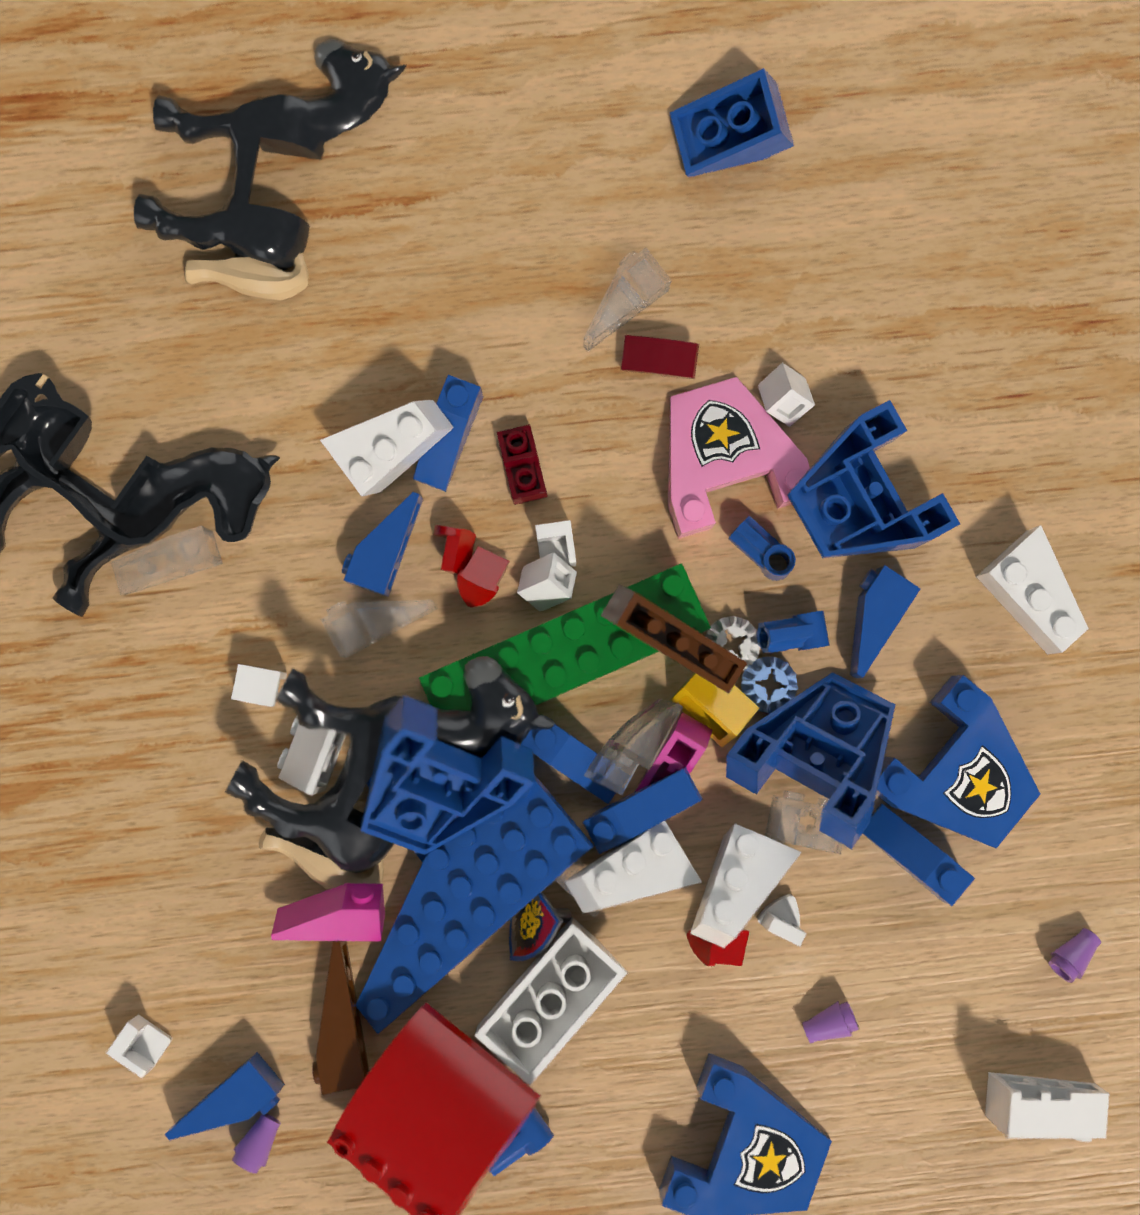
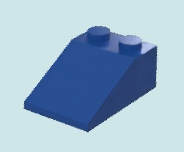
(732, 126)

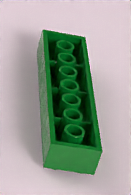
(572, 646)

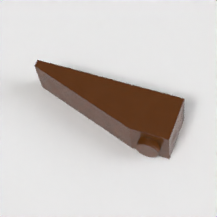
(673, 638)
(341, 1046)

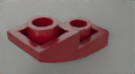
(660, 356)
(522, 464)

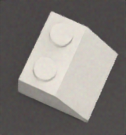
(310, 758)

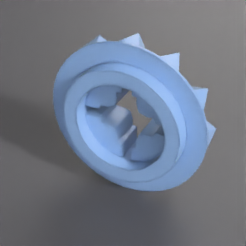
(760, 671)

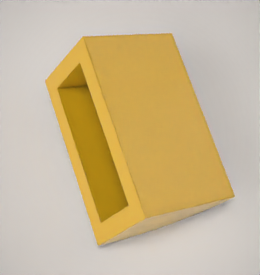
(716, 708)

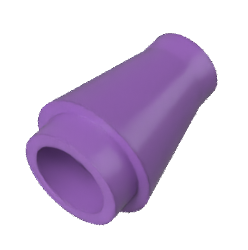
(1074, 956)
(831, 1023)
(256, 1145)

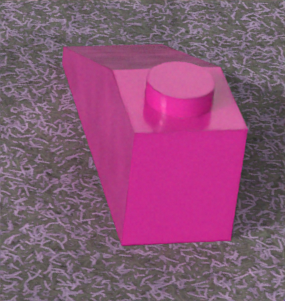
(681, 749)
(337, 914)

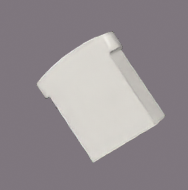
(783, 919)

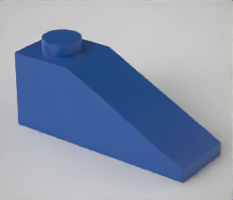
(460, 405)
(381, 552)
(878, 612)
(567, 756)
(642, 810)
(918, 856)
(236, 1099)

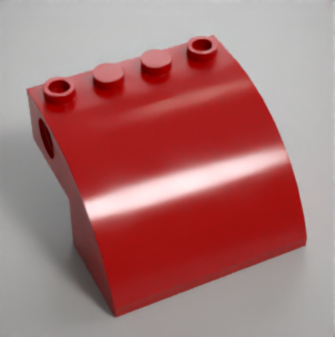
(432, 1117)

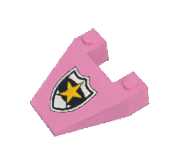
(720, 440)

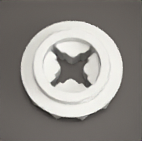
(737, 628)

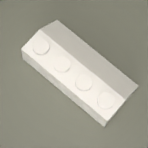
(550, 1001)

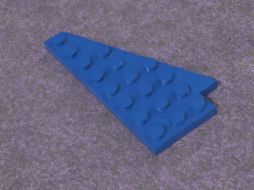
(468, 895)

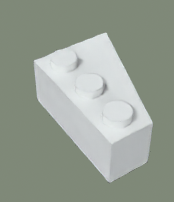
(387, 445)
(1036, 592)
(634, 870)
(739, 882)
(1046, 1107)

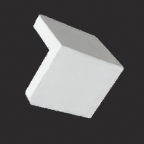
(786, 394)
(556, 538)
(547, 582)
(257, 685)
(139, 1046)

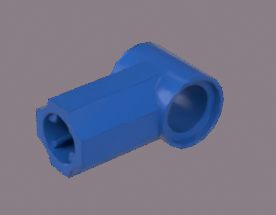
(759, 546)
(800, 632)
(530, 1139)

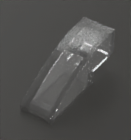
(633, 746)

